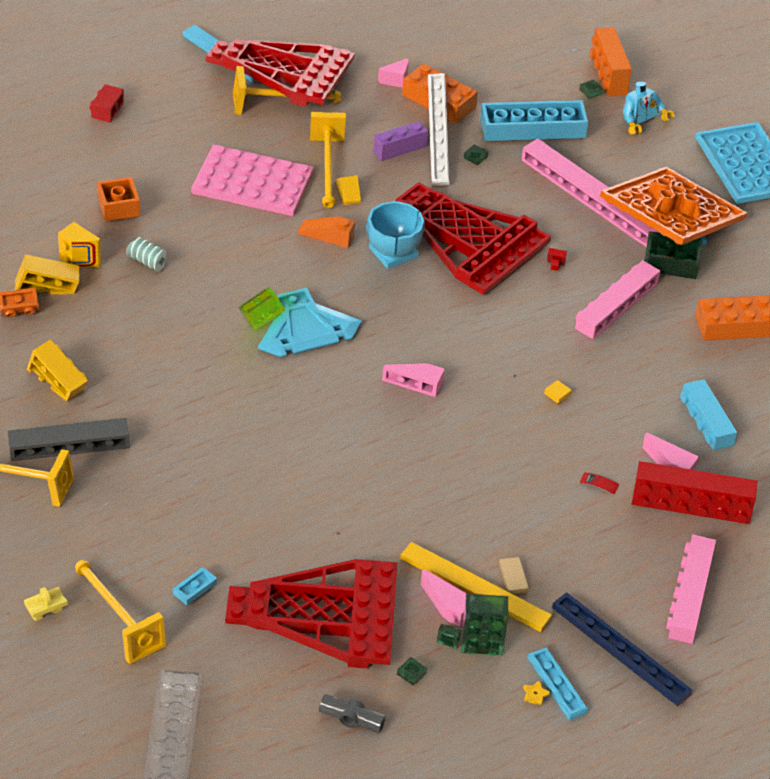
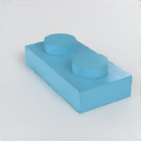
(194, 586)

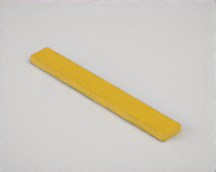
(472, 584)

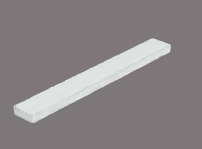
(438, 130)

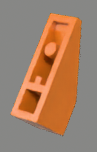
(330, 229)

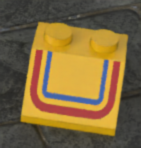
(79, 247)

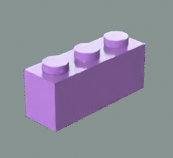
(400, 140)

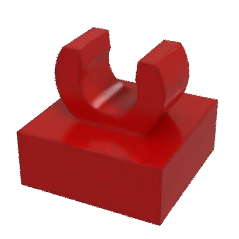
(556, 258)

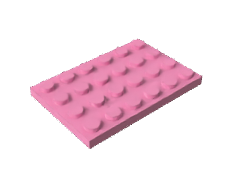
(252, 180)

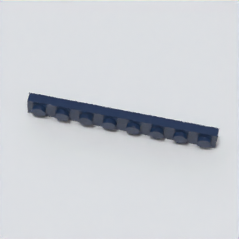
(622, 649)

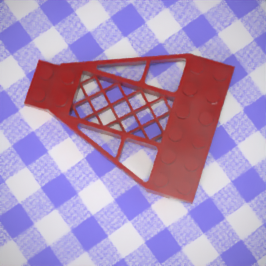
(279, 64)
(486, 262)
(371, 609)

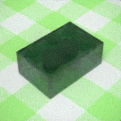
(672, 257)
(484, 624)

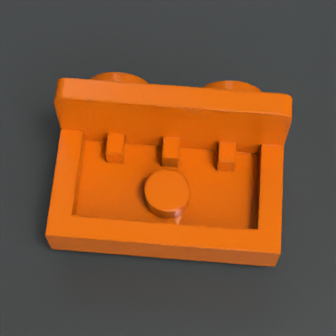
(18, 302)

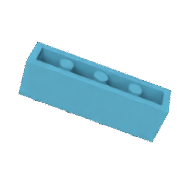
(708, 414)

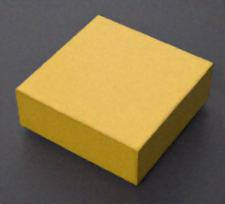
(557, 391)

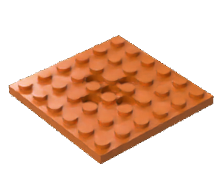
(673, 205)

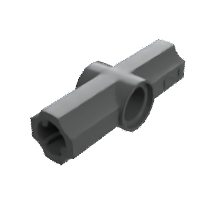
(352, 713)

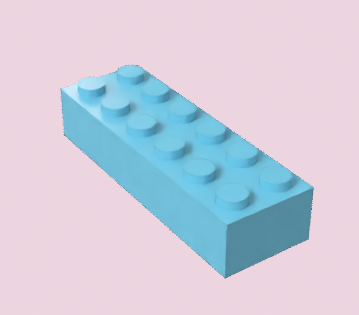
(533, 120)

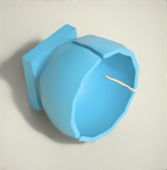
(394, 232)

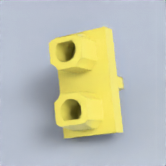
(45, 602)

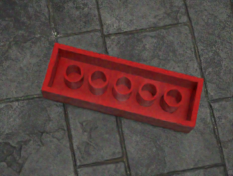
(694, 492)

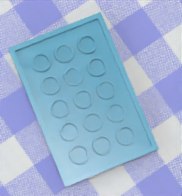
(740, 159)

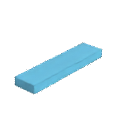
(557, 683)

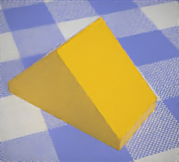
(349, 189)

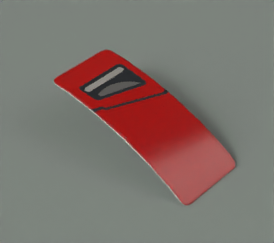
(600, 482)

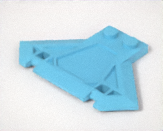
(306, 325)

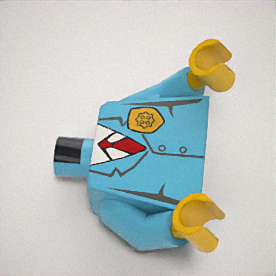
(642, 106)

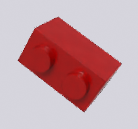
(107, 103)

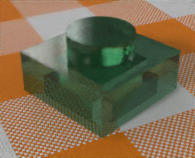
(591, 89)
(475, 154)
(448, 636)
(411, 671)

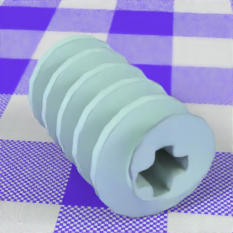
(147, 254)

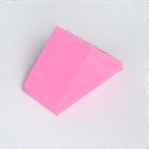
(394, 73)

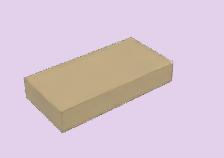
(513, 575)

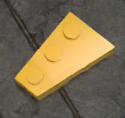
(47, 275)
(57, 370)

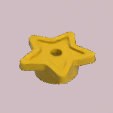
(535, 698)

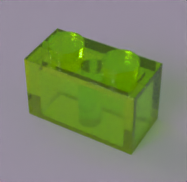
(261, 308)

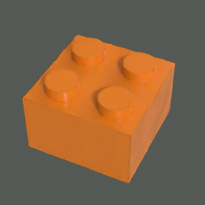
(118, 199)

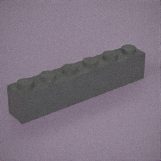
(74, 437)

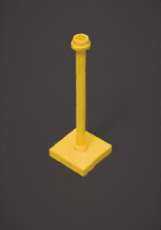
(240, 91)
(328, 128)
(59, 478)
(138, 638)

